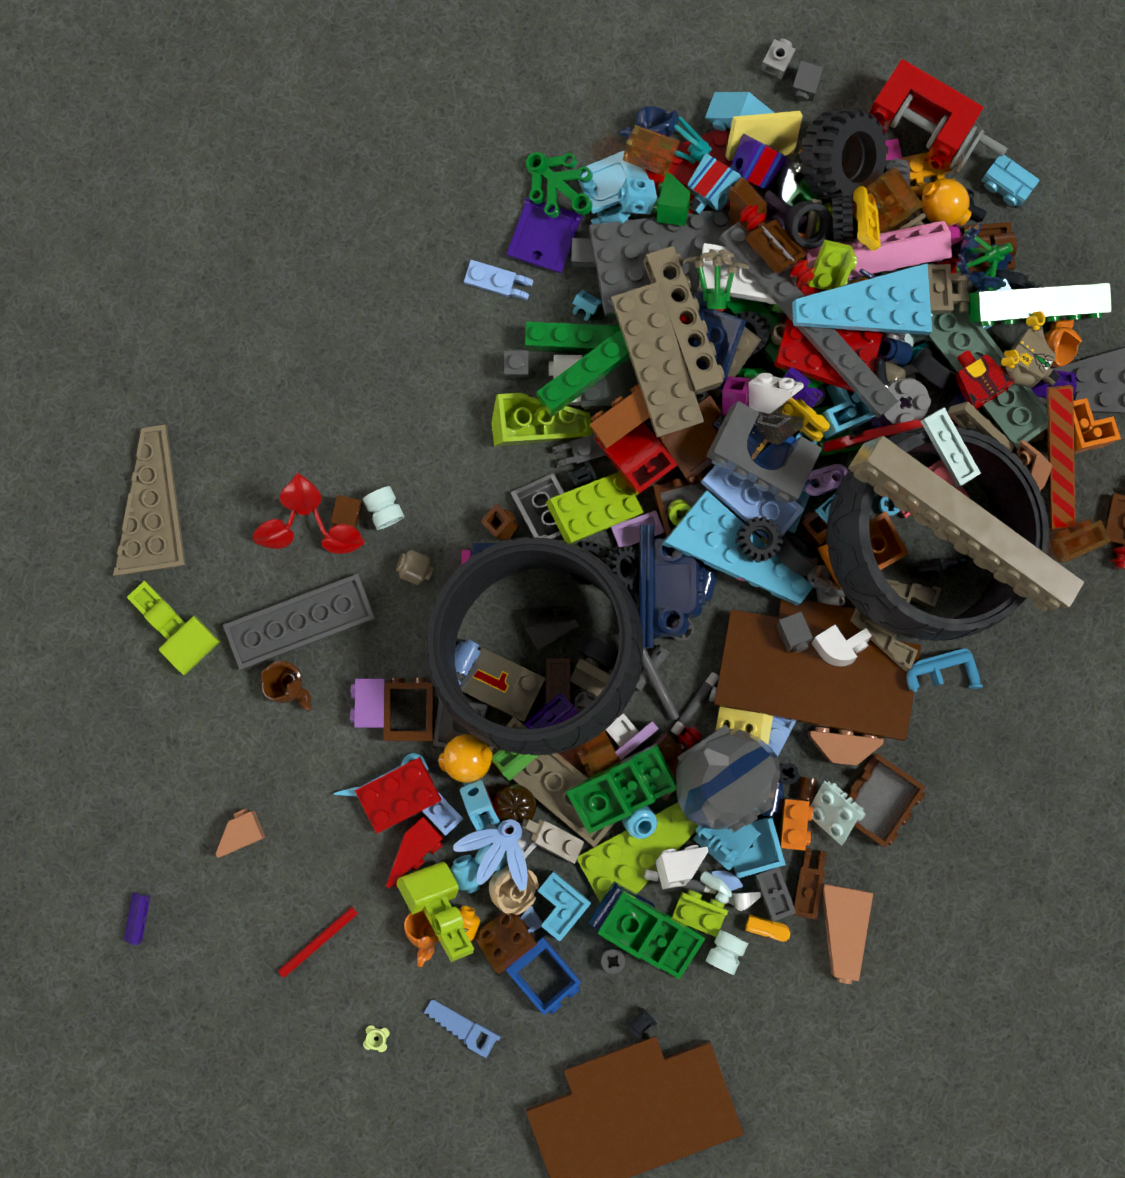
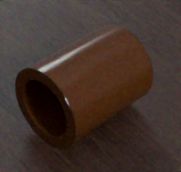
(807, 788)

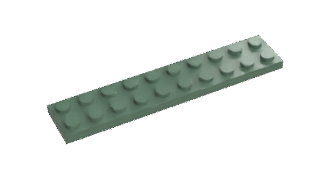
(1016, 411)

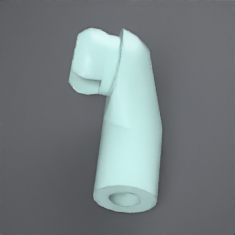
(717, 884)

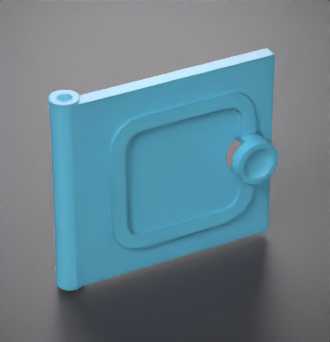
(609, 176)

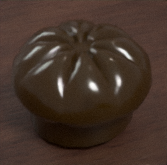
(514, 803)

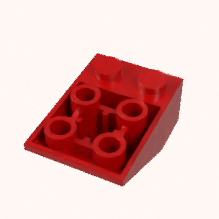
(639, 458)

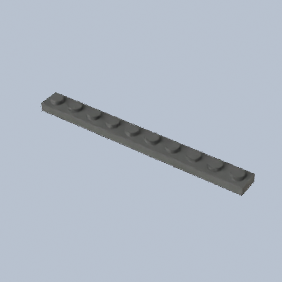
(825, 340)

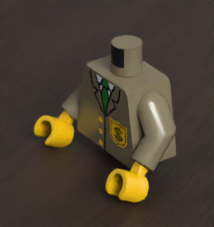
(1031, 356)

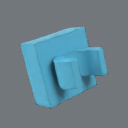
(587, 302)

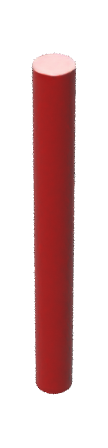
(318, 942)

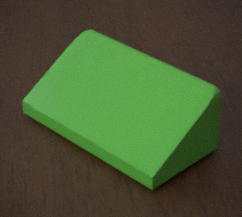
(511, 763)

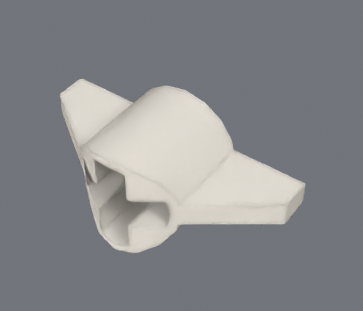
(744, 900)

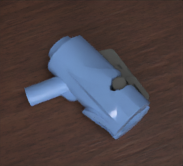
(465, 661)

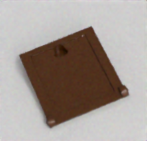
(692, 444)

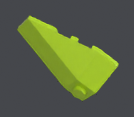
(525, 421)

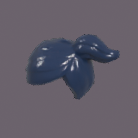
(654, 119)

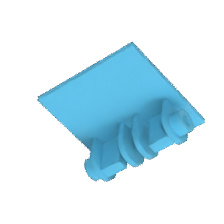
(726, 845)

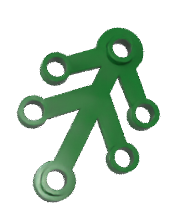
(556, 180)

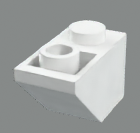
(771, 392)
(679, 867)

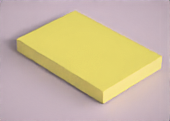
(773, 129)

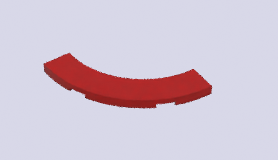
(886, 431)

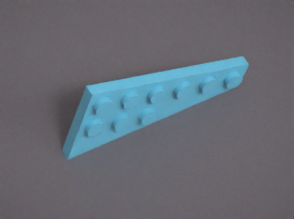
(880, 304)
(710, 536)

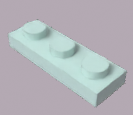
(950, 447)

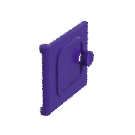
(545, 235)

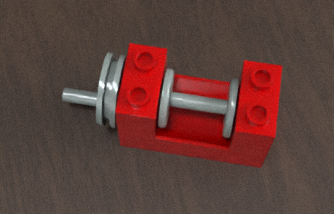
(935, 109)

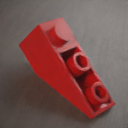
(415, 845)

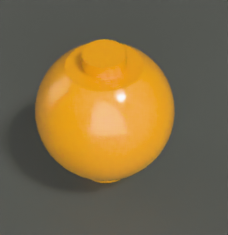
(947, 202)
(466, 758)

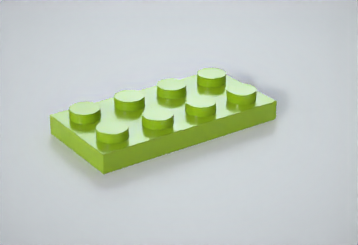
(594, 507)

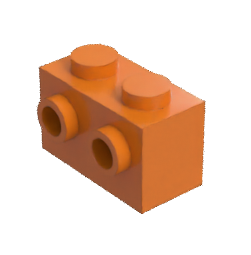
(794, 824)

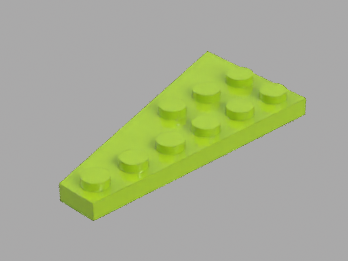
(628, 858)

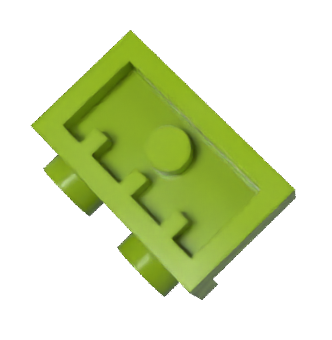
(833, 265)
(699, 913)

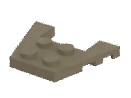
(885, 639)

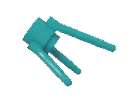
(698, 146)

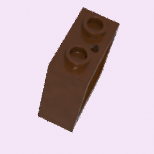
(399, 683)

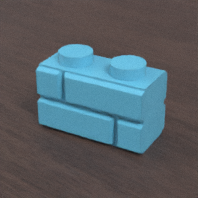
(1009, 181)

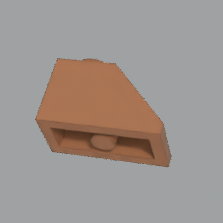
(240, 832)

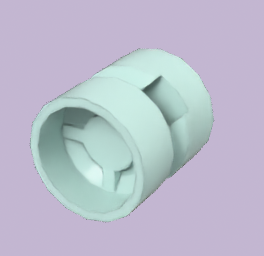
(382, 505)
(726, 952)

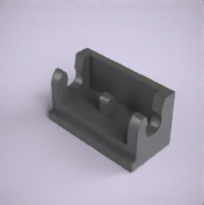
(774, 894)

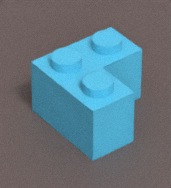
(730, 104)
(847, 411)

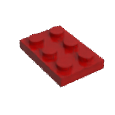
(398, 795)

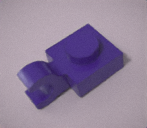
(807, 394)

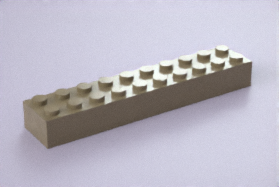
(965, 525)

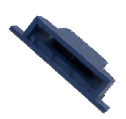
(667, 588)

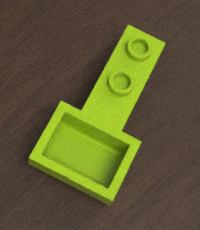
(186, 641)
(430, 892)

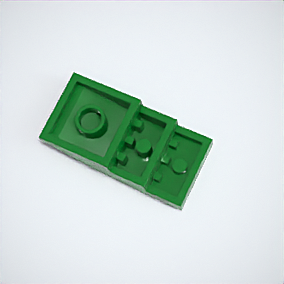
(622, 789)
(651, 935)

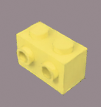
(751, 722)

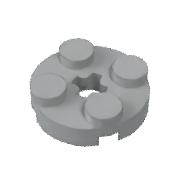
(918, 400)

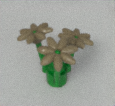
(716, 297)

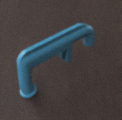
(935, 664)

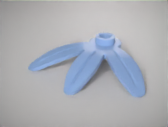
(501, 843)

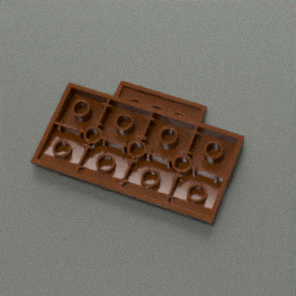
(801, 686)
(634, 1112)

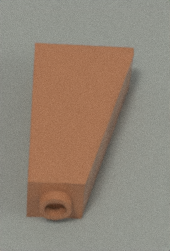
(846, 929)

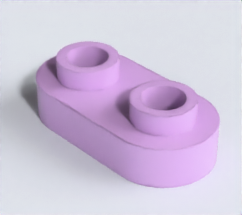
(824, 480)

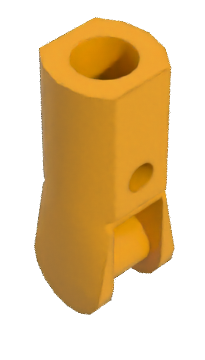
(767, 928)

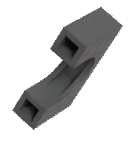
(731, 451)

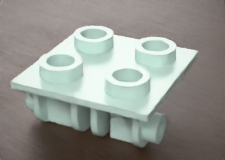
(834, 812)

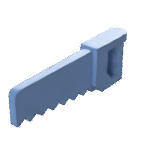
(462, 1027)

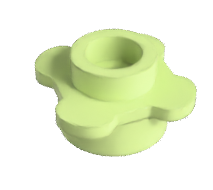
(379, 1045)

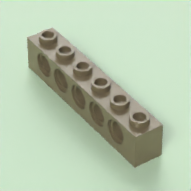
(669, 260)

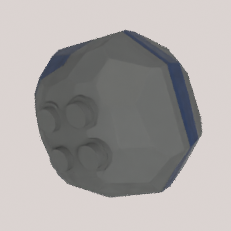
(727, 779)

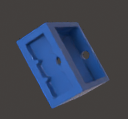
(554, 1003)

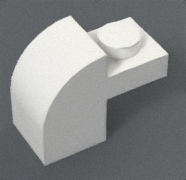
(836, 649)

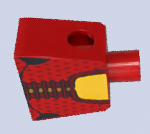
(981, 379)

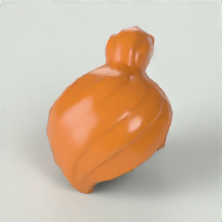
(1063, 341)
(421, 936)

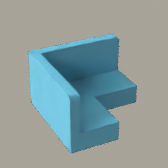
(765, 851)
(569, 905)

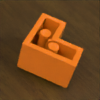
(1091, 433)

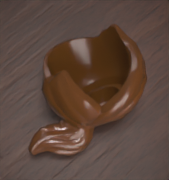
(284, 689)

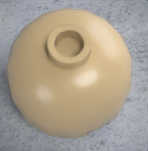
(506, 894)

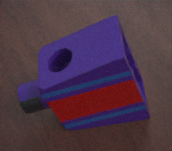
(757, 161)

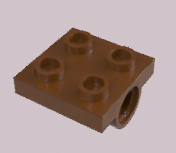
(995, 234)
(505, 940)

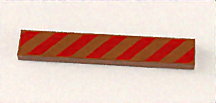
(1061, 456)

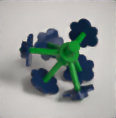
(995, 255)

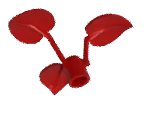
(303, 498)

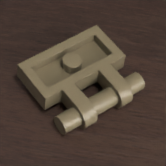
(941, 289)

